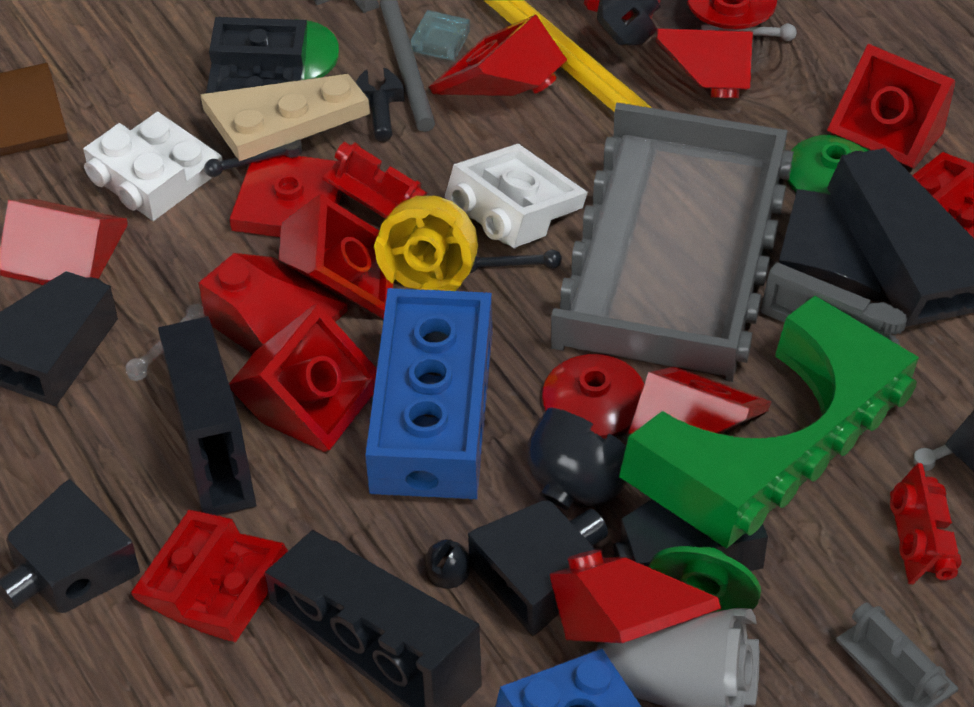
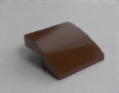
(29, 110)

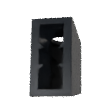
(521, 552)
(67, 553)

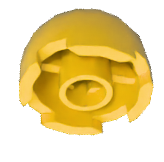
(427, 244)

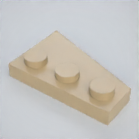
(280, 113)

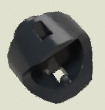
(636, 28)

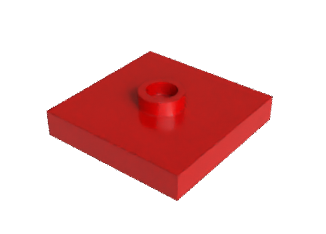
(277, 190)

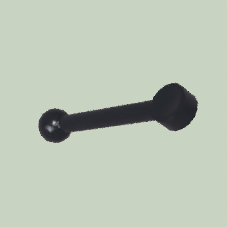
(215, 167)
(550, 259)

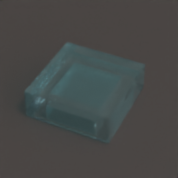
(440, 35)

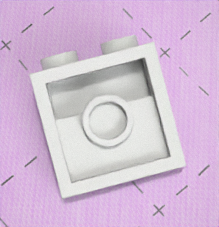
(149, 165)
(513, 194)

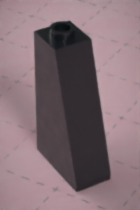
(906, 237)
(207, 417)

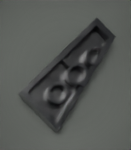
(378, 623)

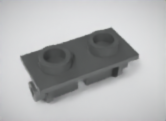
(895, 660)

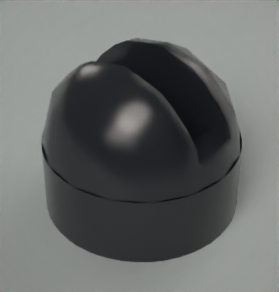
(455, 568)

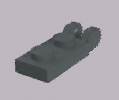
(790, 289)

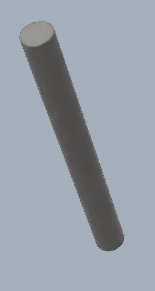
(407, 65)

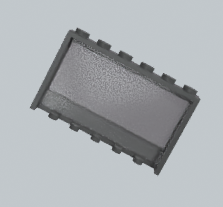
(675, 241)

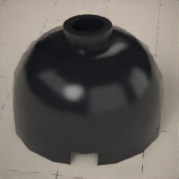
(574, 461)

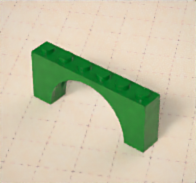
(734, 482)

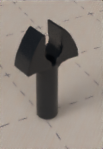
(379, 101)

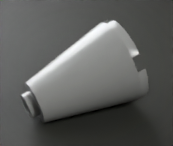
(693, 662)

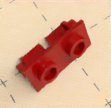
(360, 177)
(918, 510)

